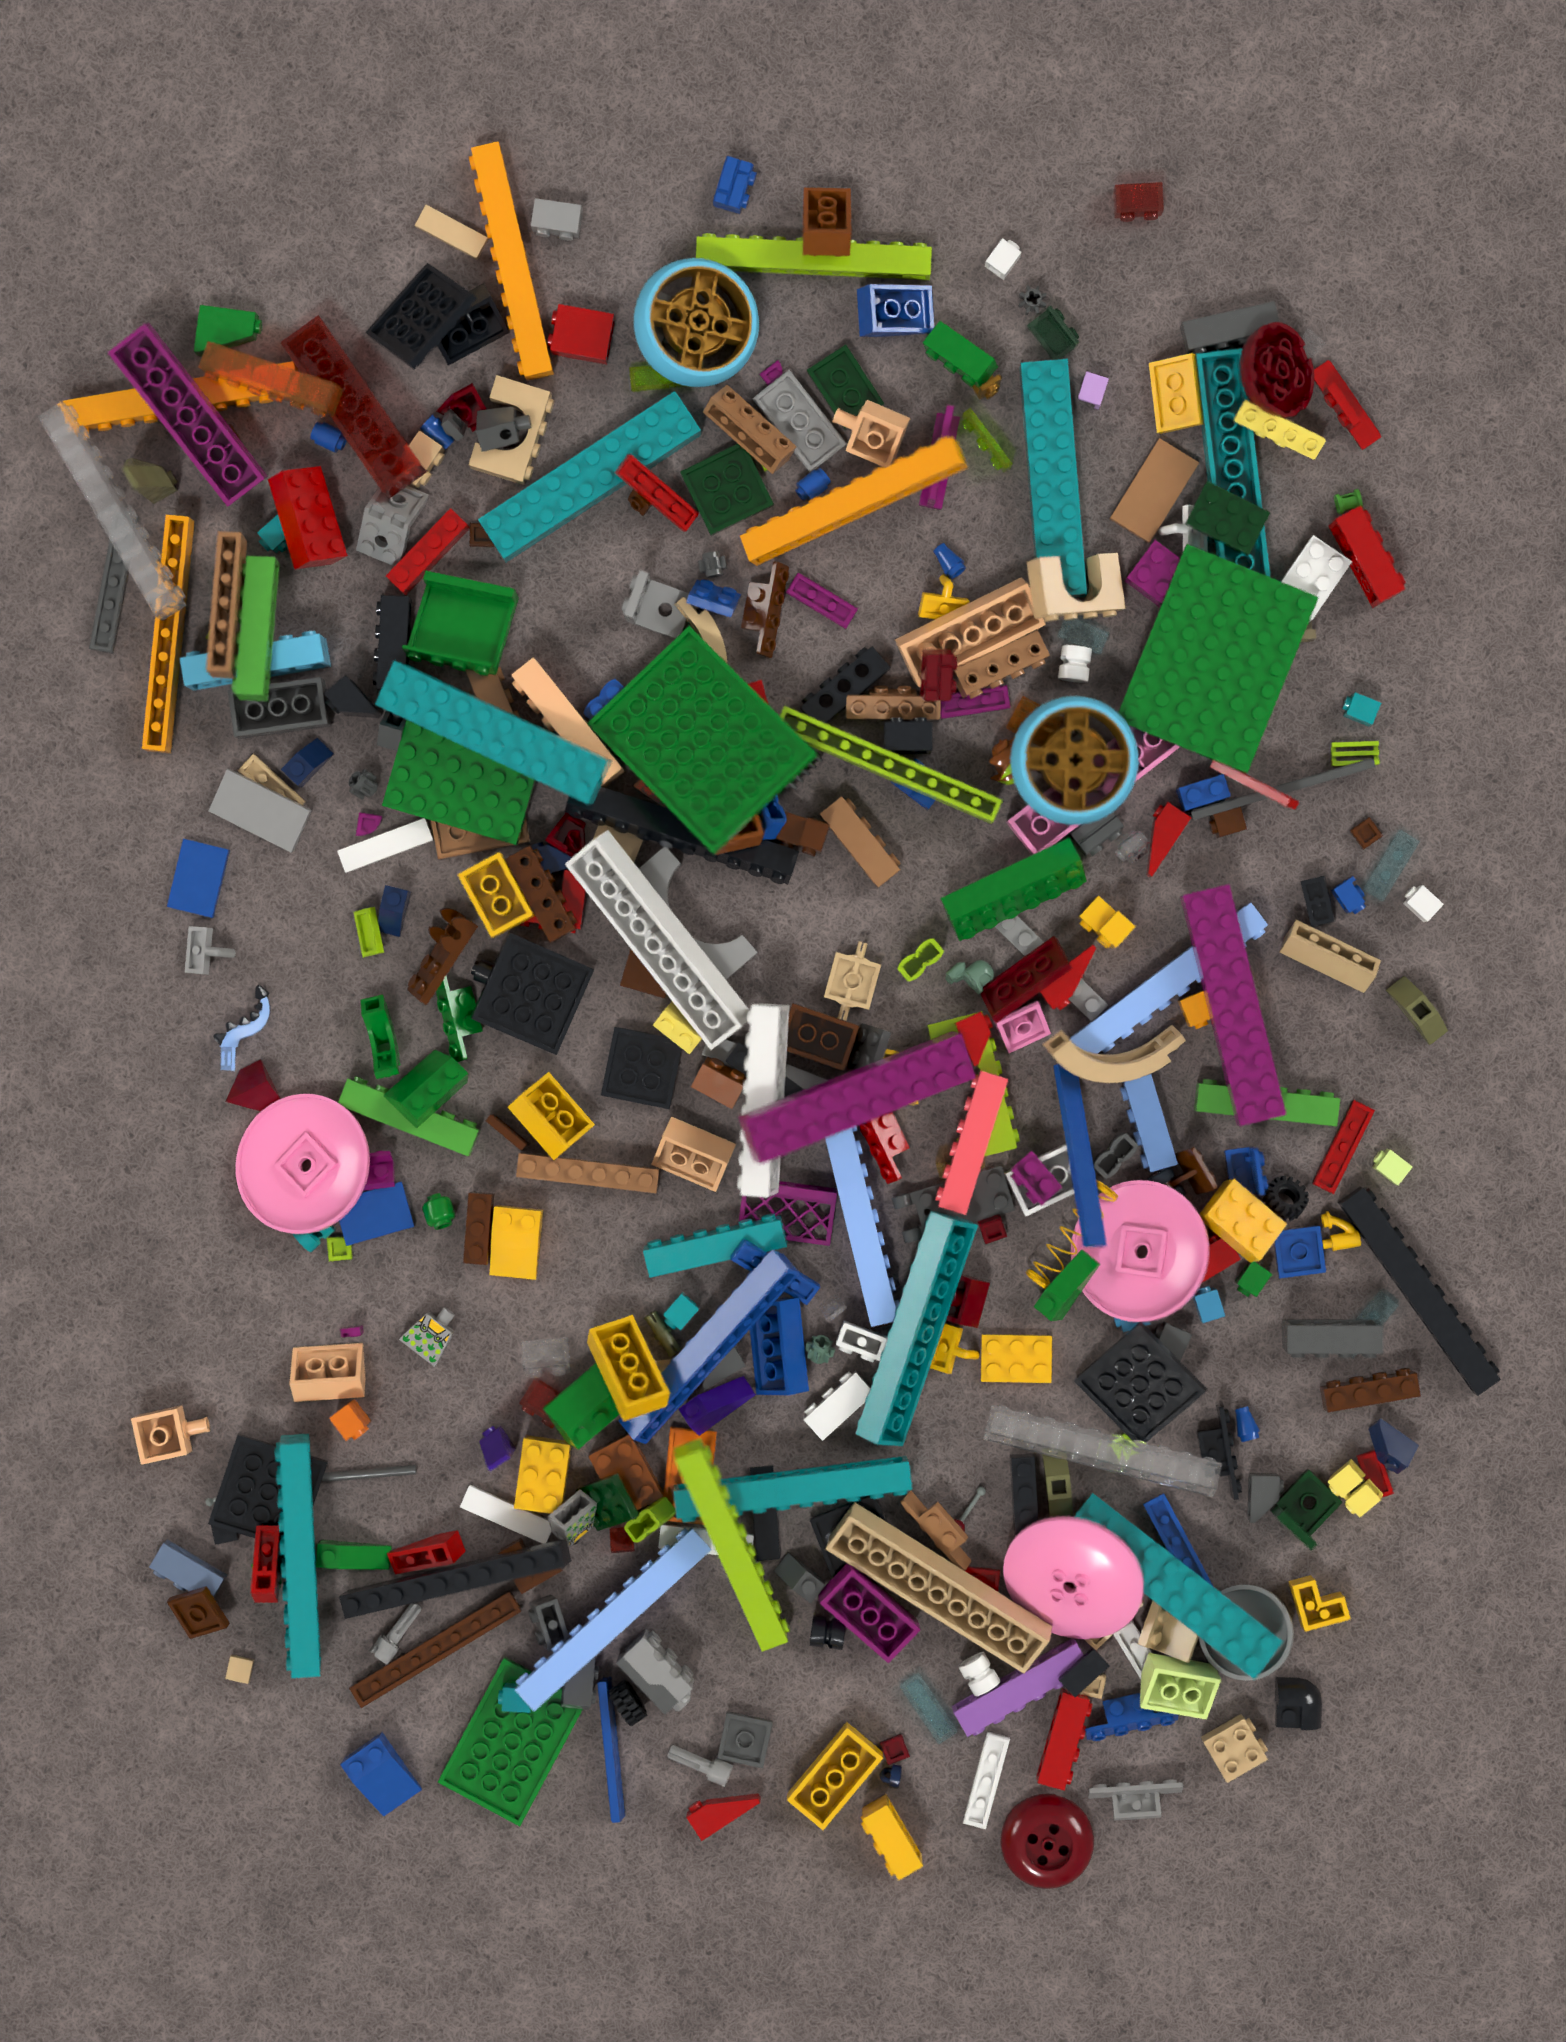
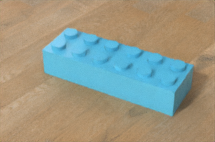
(288, 657)

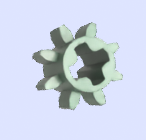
(820, 1349)

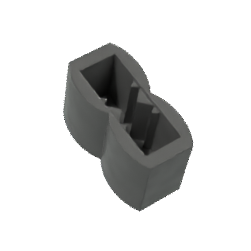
(1118, 1150)

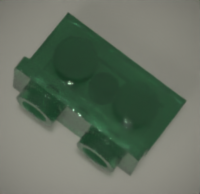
(1054, 334)

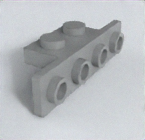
(1135, 1801)

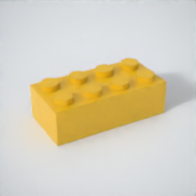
(628, 1367)
(834, 1776)

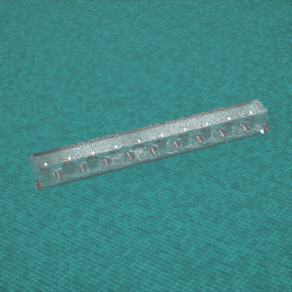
(112, 511)
(1102, 1450)

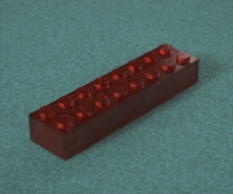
(359, 411)

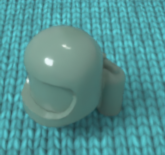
(975, 975)

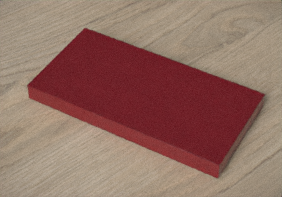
(1025, 979)

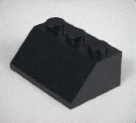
(474, 329)

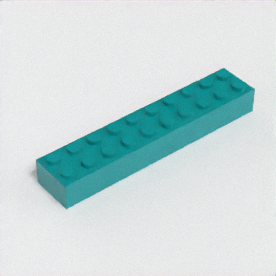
(1228, 445)
(1053, 469)
(588, 477)
(493, 732)
(916, 1329)
(807, 1486)
(300, 1556)
(1189, 1595)

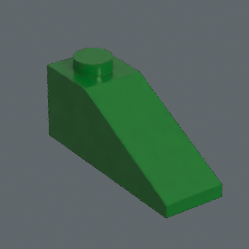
(1067, 1287)
(352, 1555)

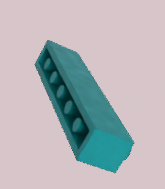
(712, 1246)

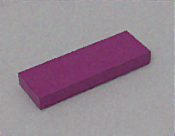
(821, 600)
(989, 701)

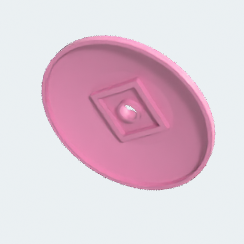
(272, 1160)
(1175, 1260)
(1081, 1553)

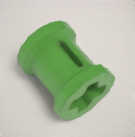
(1348, 501)

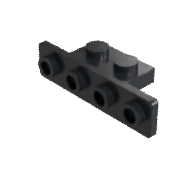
(1216, 1445)

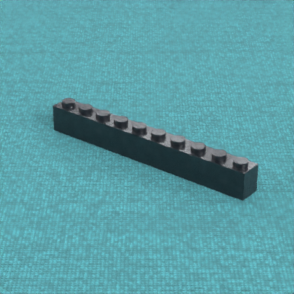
(663, 826)
(1419, 1290)
(455, 1578)

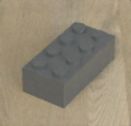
(289, 708)
(1332, 1337)

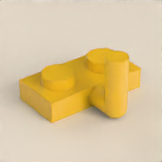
(937, 605)
(949, 1348)

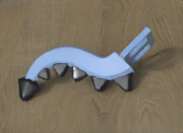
(246, 1028)

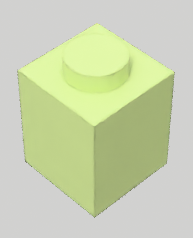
(1391, 1166)

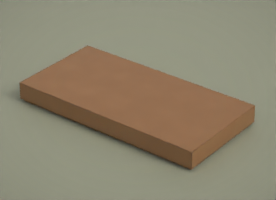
(1154, 490)
(456, 842)

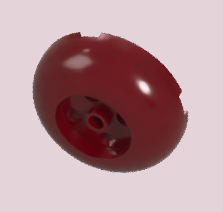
(1277, 370)
(1034, 1817)

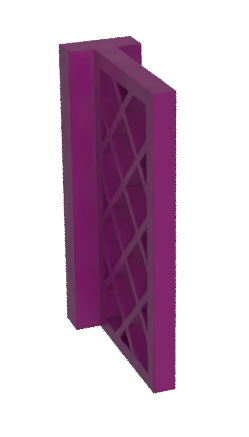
(945, 426)
(805, 1193)

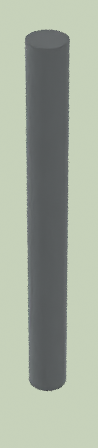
(369, 1473)

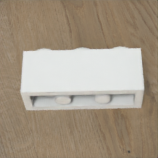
(837, 1404)

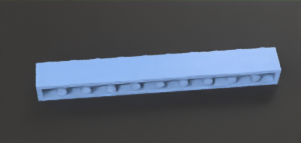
(1155, 992)
(861, 1227)
(612, 1619)

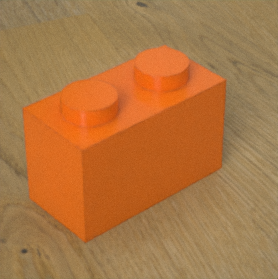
(351, 1420)

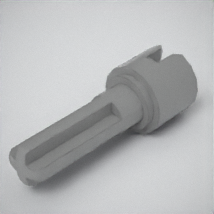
(387, 1645)
(716, 1770)

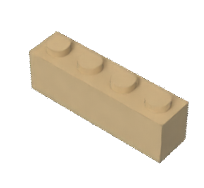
(1330, 956)

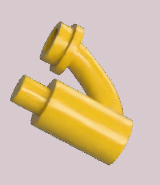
(1340, 1241)

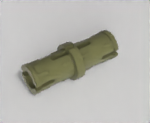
(662, 1333)

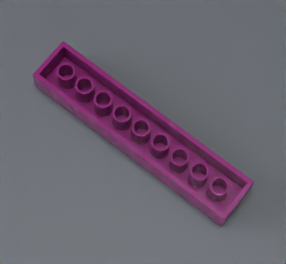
(1233, 1005)
(856, 1097)

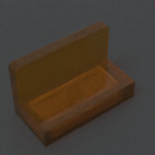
(1022, 711)

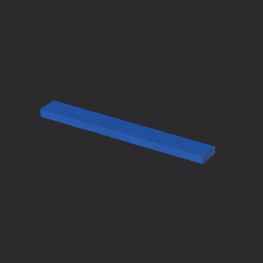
(1080, 1158)

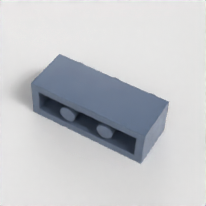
(186, 1569)

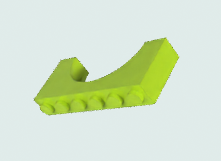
(1002, 1136)

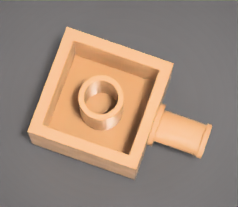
(875, 432)
(165, 1434)

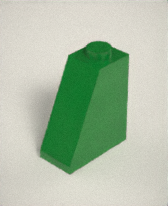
(225, 327)

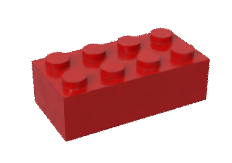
(307, 517)
(1369, 560)

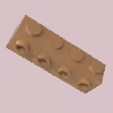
(749, 429)
(1000, 664)

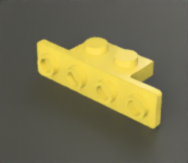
(1280, 430)

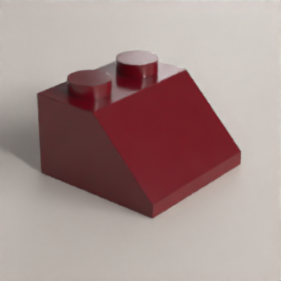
(968, 1301)

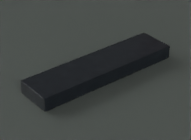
(766, 1526)

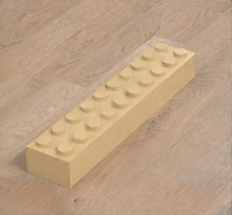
(939, 1588)

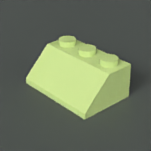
(1178, 1686)

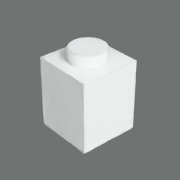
(1003, 258)
(1422, 902)

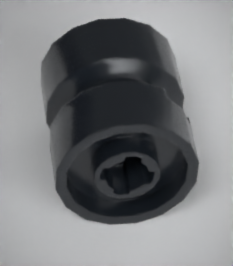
(827, 1632)

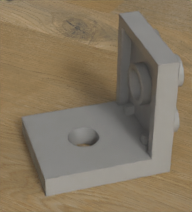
(390, 520)
(644, 605)

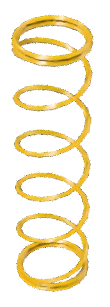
(1040, 1280)

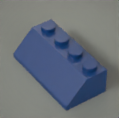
(779, 1350)

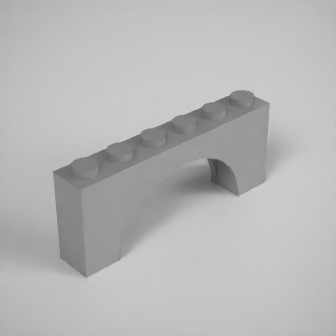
(727, 956)

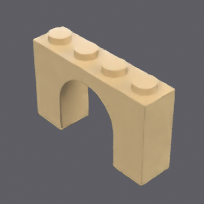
(515, 463)
(1053, 601)

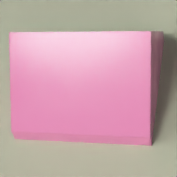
(1023, 1027)

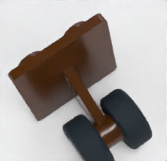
(1194, 1170)

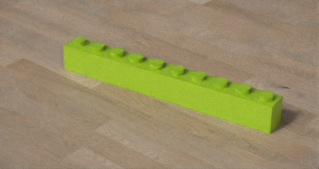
(787, 257)
(893, 766)
(731, 1545)

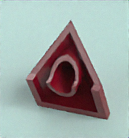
(465, 404)
(568, 835)
(253, 1088)

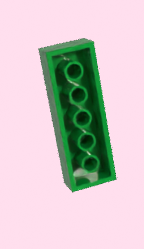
(1014, 889)

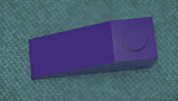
(714, 1405)
(496, 1447)

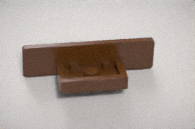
(764, 608)

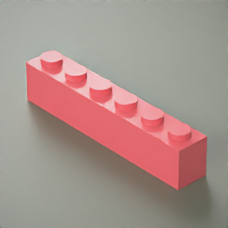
(972, 1142)

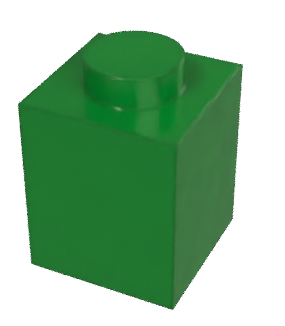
(1252, 1279)

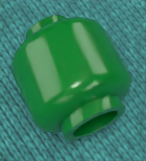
(438, 1211)

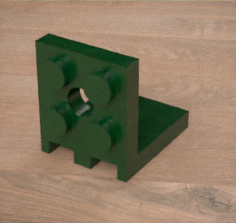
(1296, 1517)

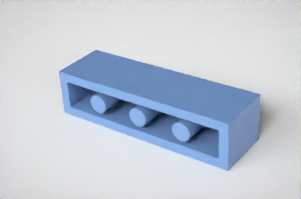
(1149, 1123)

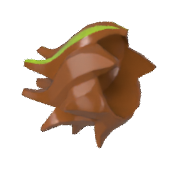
(1002, 761)

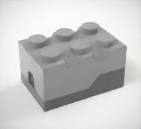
(657, 1672)

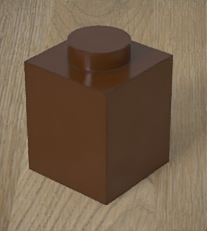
(1227, 822)

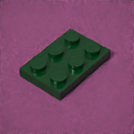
(843, 382)
(1227, 518)
(612, 1501)

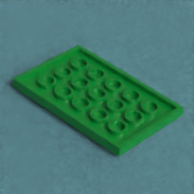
(457, 786)
(508, 1753)

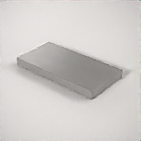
(800, 420)
(260, 810)

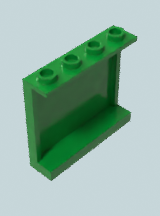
(462, 623)

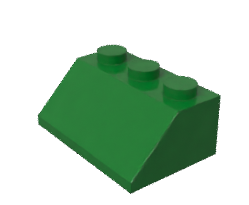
(427, 1087)
(582, 1408)

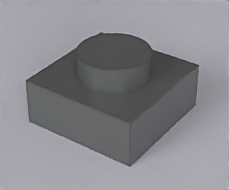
(453, 425)

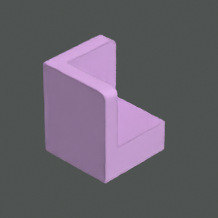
(1093, 389)

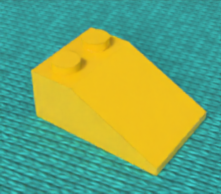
(515, 1242)

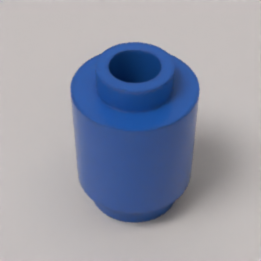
(328, 437)
(812, 484)

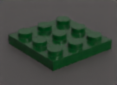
(726, 489)

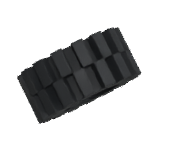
(1291, 1189)
(628, 1703)

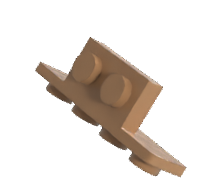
(890, 703)
(940, 1527)

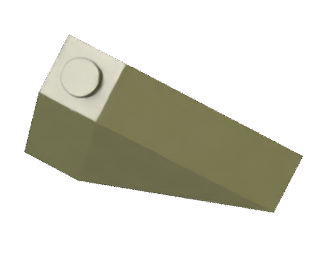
(150, 479)

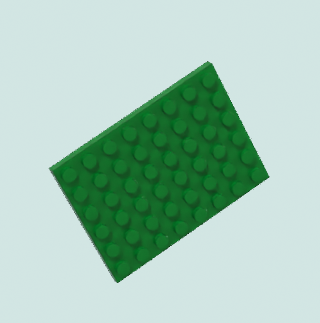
(1217, 658)
(702, 740)

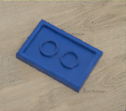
(198, 878)
(377, 1214)

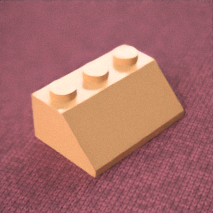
(693, 1154)
(327, 1372)

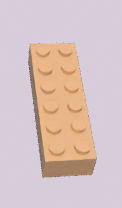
(974, 627)
(559, 713)

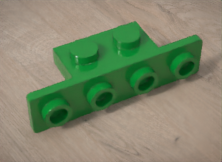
(456, 1013)

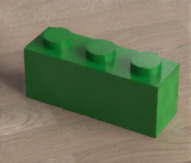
(959, 355)

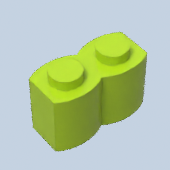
(915, 964)
(650, 1519)

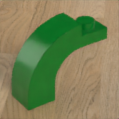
(381, 1036)

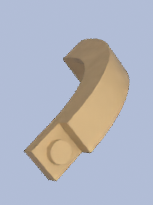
(704, 626)
(1115, 1067)

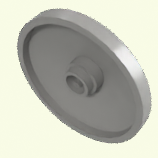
(1270, 1613)

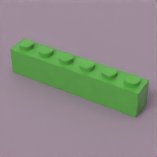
(257, 628)
(1299, 1106)
(438, 1128)

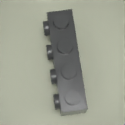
(1226, 328)

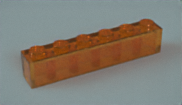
(271, 379)

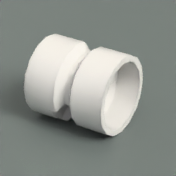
(1074, 663)
(978, 1672)

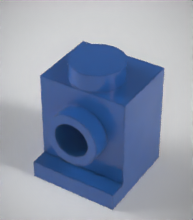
(1349, 896)

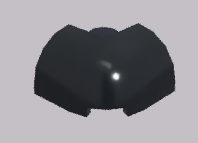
(1297, 1704)

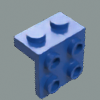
(1245, 1167)

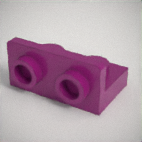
(381, 1171)
(1035, 1178)

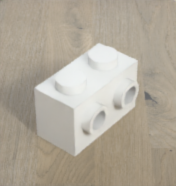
(861, 1340)

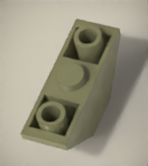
(1417, 1009)
(1057, 1487)

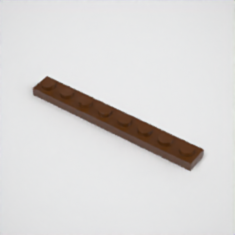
(435, 1649)

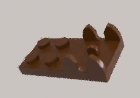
(444, 954)

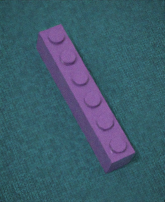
(1017, 1689)

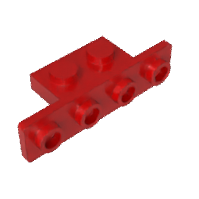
(1344, 403)
(885, 1142)

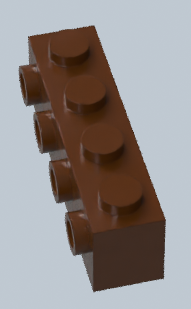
(540, 893)
(1370, 1391)

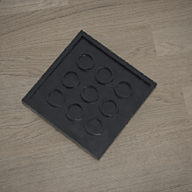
(421, 316)
(532, 993)
(1140, 1384)
(251, 1490)

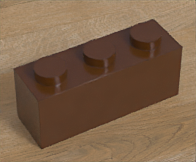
(478, 1228)

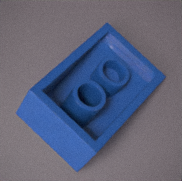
(895, 310)
(380, 1774)

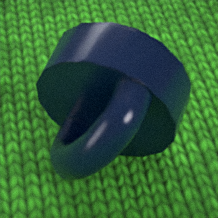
(894, 1780)

